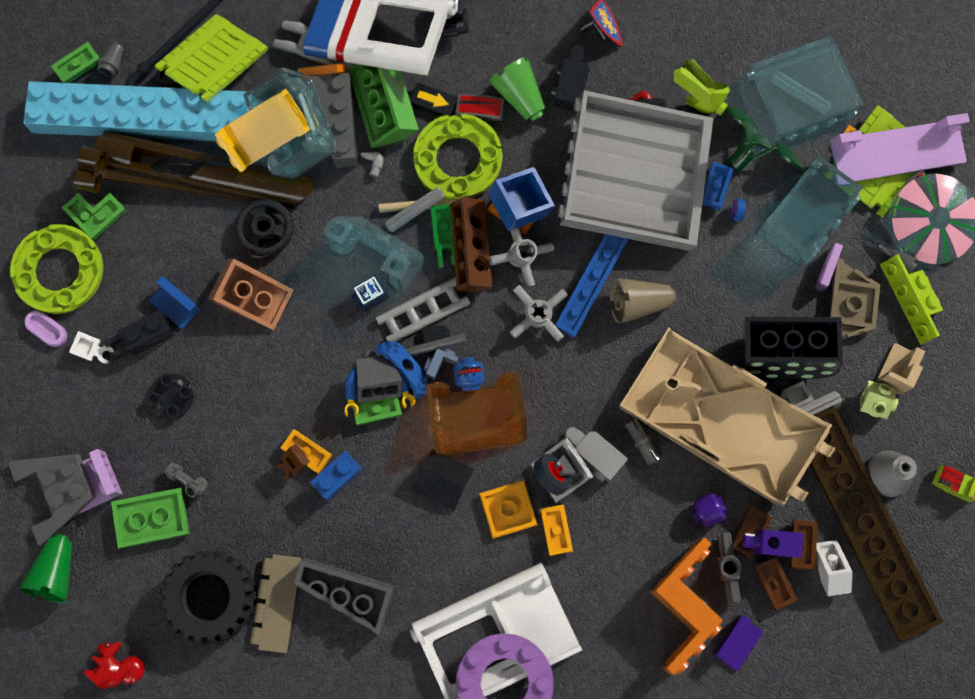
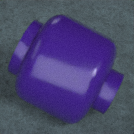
(709, 510)

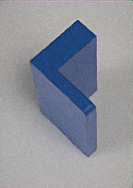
(174, 303)

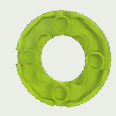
(452, 127)
(39, 243)

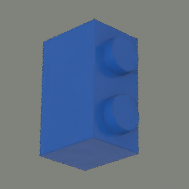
(337, 476)

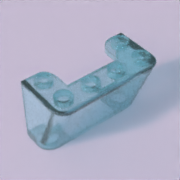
(345, 232)

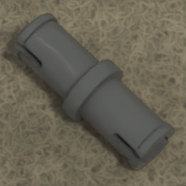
(642, 442)

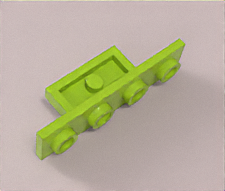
(914, 297)

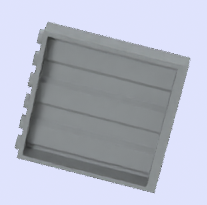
(636, 171)

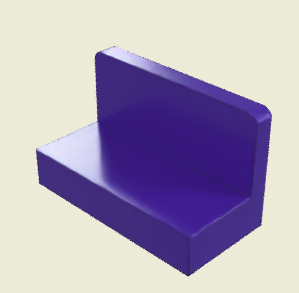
(738, 642)

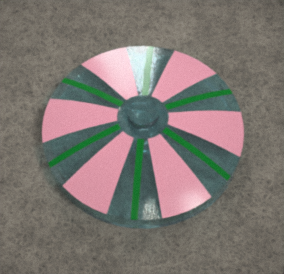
(933, 219)

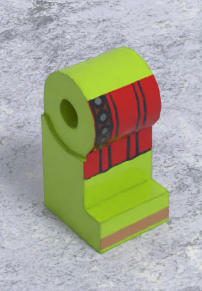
(955, 483)

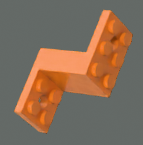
(687, 608)

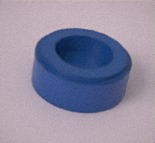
(738, 210)

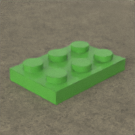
(150, 518)

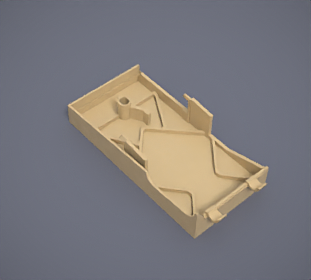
(727, 418)

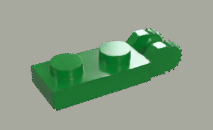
(442, 232)

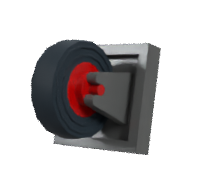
(561, 470)

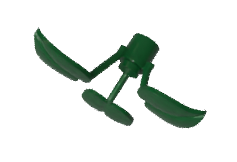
(752, 136)

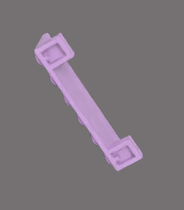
(900, 149)

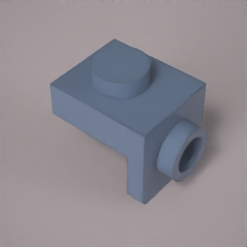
(434, 364)

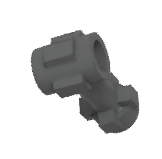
(193, 487)

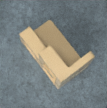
(901, 368)

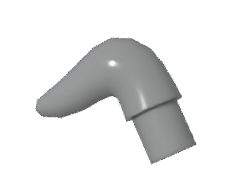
(377, 163)

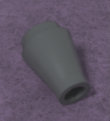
(110, 61)

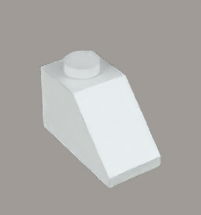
(833, 568)

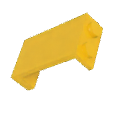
(262, 130)

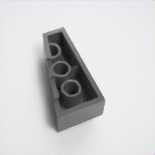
(337, 103)
(348, 592)

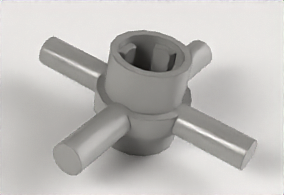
(513, 255)
(538, 321)

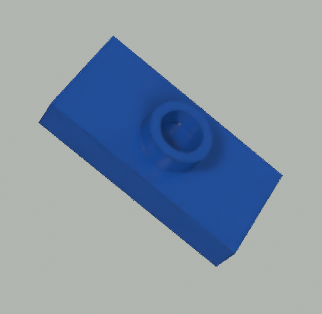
(716, 185)

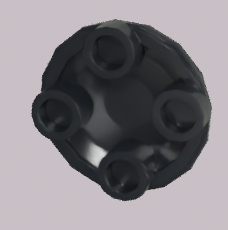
(171, 396)

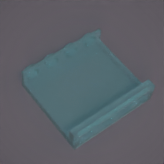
(806, 88)

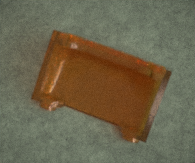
(477, 417)

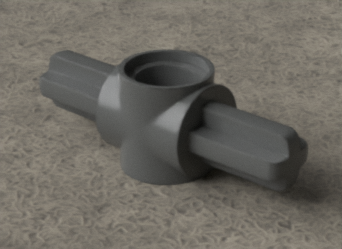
(730, 581)

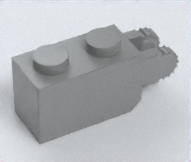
(596, 453)

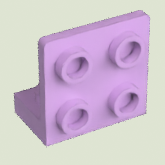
(101, 478)

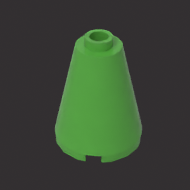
(520, 88)

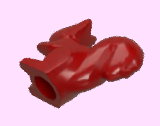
(110, 672)

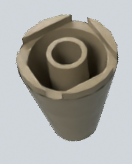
(639, 298)

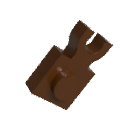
(293, 461)

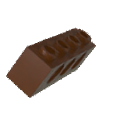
(470, 245)

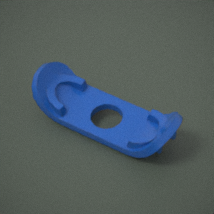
(397, 353)

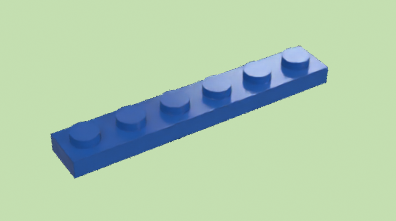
(590, 284)

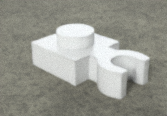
(88, 347)

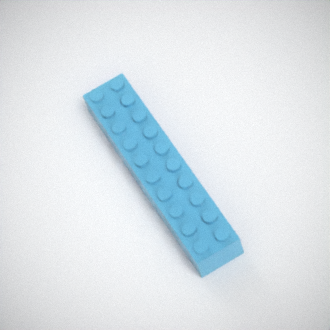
(129, 111)

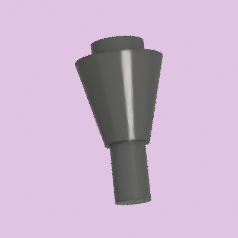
(908, 261)

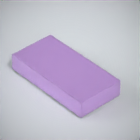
(828, 267)

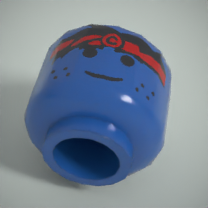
(468, 374)

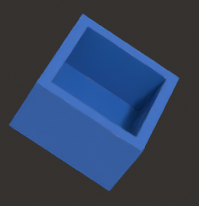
(520, 198)

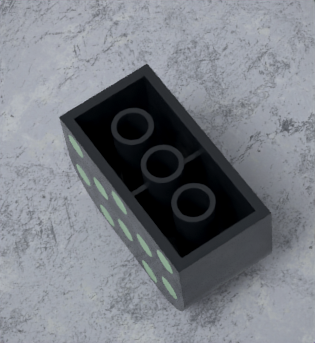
(793, 347)

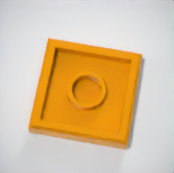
(508, 509)

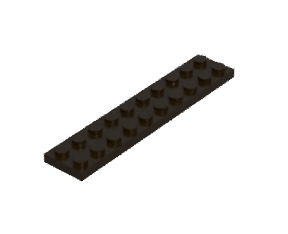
(873, 534)

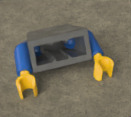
(375, 380)

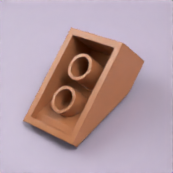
(250, 294)

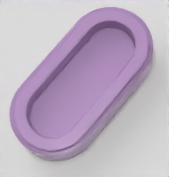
(45, 328)

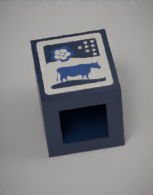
(369, 293)

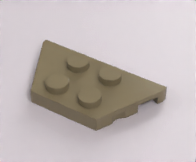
(854, 300)

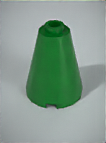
(50, 571)

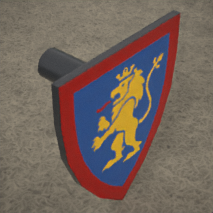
(603, 23)

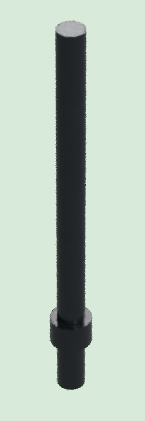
(145, 68)

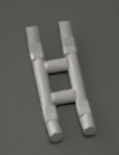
(291, 47)

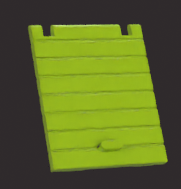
(211, 57)
(882, 189)

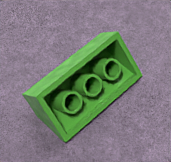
(383, 104)

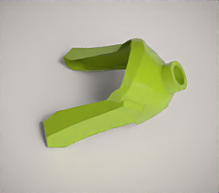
(708, 94)

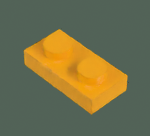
(317, 455)
(556, 530)

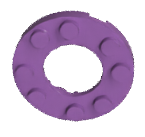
(508, 647)

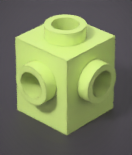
(878, 399)

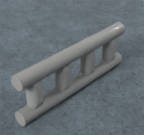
(428, 297)

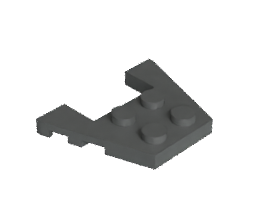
(64, 487)

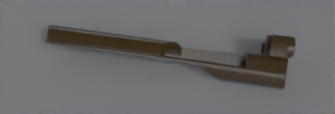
(131, 158)

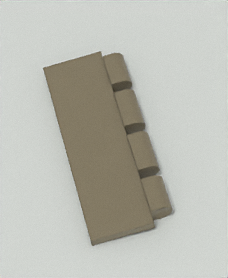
(280, 599)

